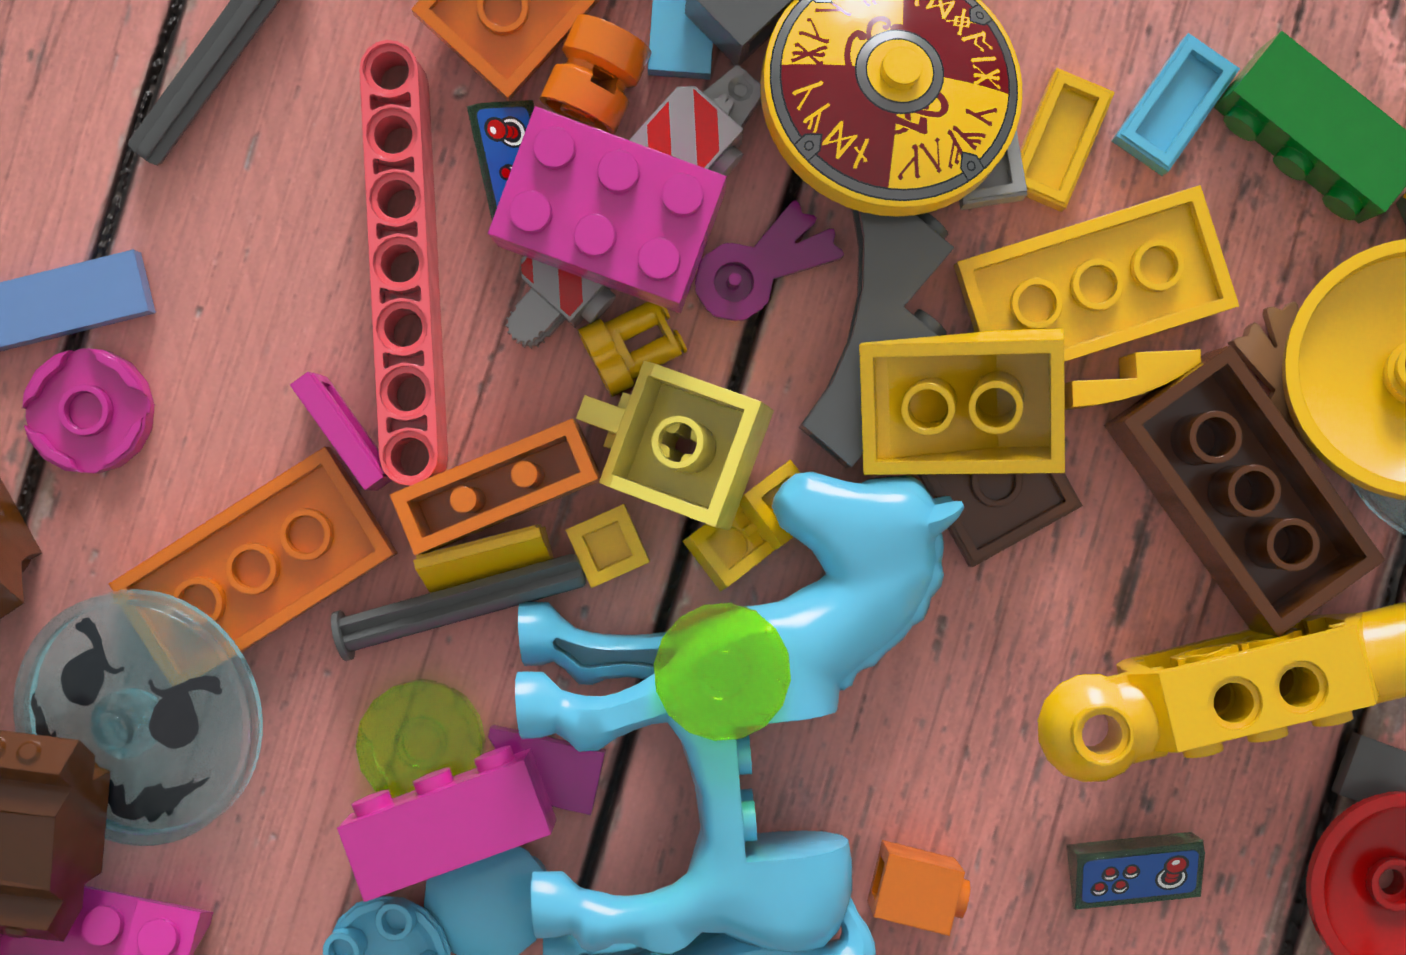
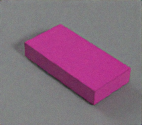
(341, 429)

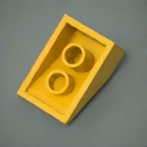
(964, 403)

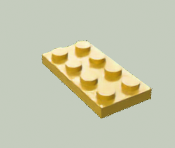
(1105, 276)

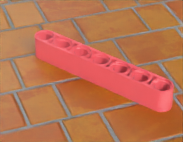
(387, 239)

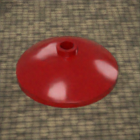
(1345, 873)

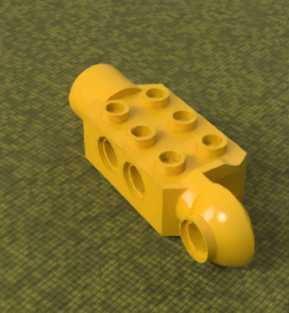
(1226, 690)

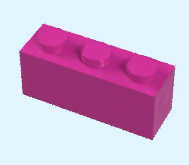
(446, 822)

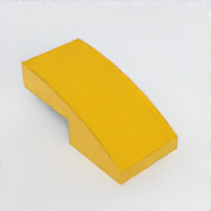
(1138, 375)
(752, 537)

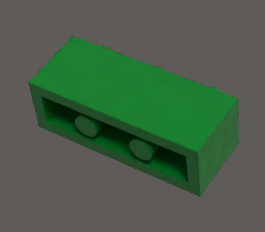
(1318, 129)

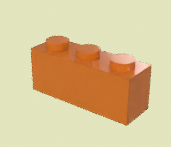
(496, 487)

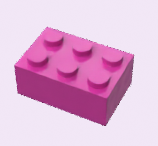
(607, 209)

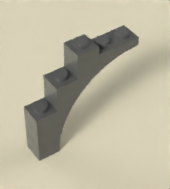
(893, 264)

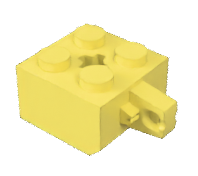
(645, 435)

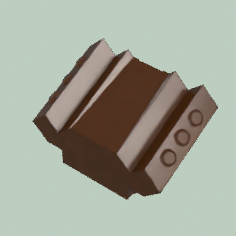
(48, 832)

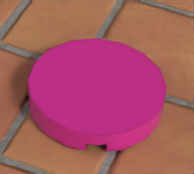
(88, 410)

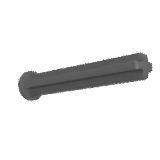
(199, 78)
(455, 604)

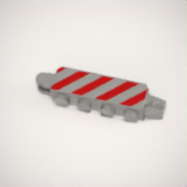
(688, 126)

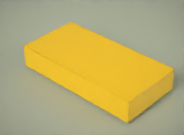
(1062, 137)

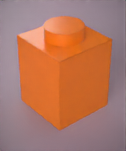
(918, 888)

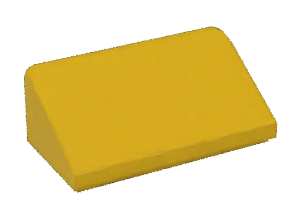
(483, 557)

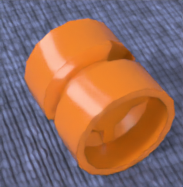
(602, 53)

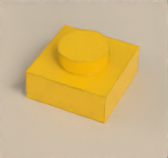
(608, 545)

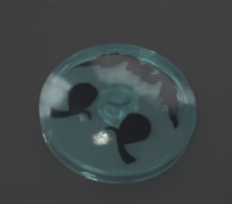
(156, 703)

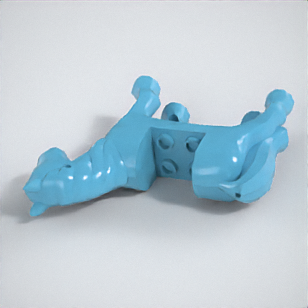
(743, 886)

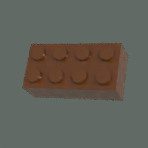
(1245, 493)

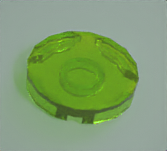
(722, 671)
(416, 732)

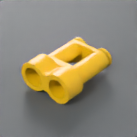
(610, 355)

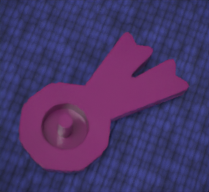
(738, 278)

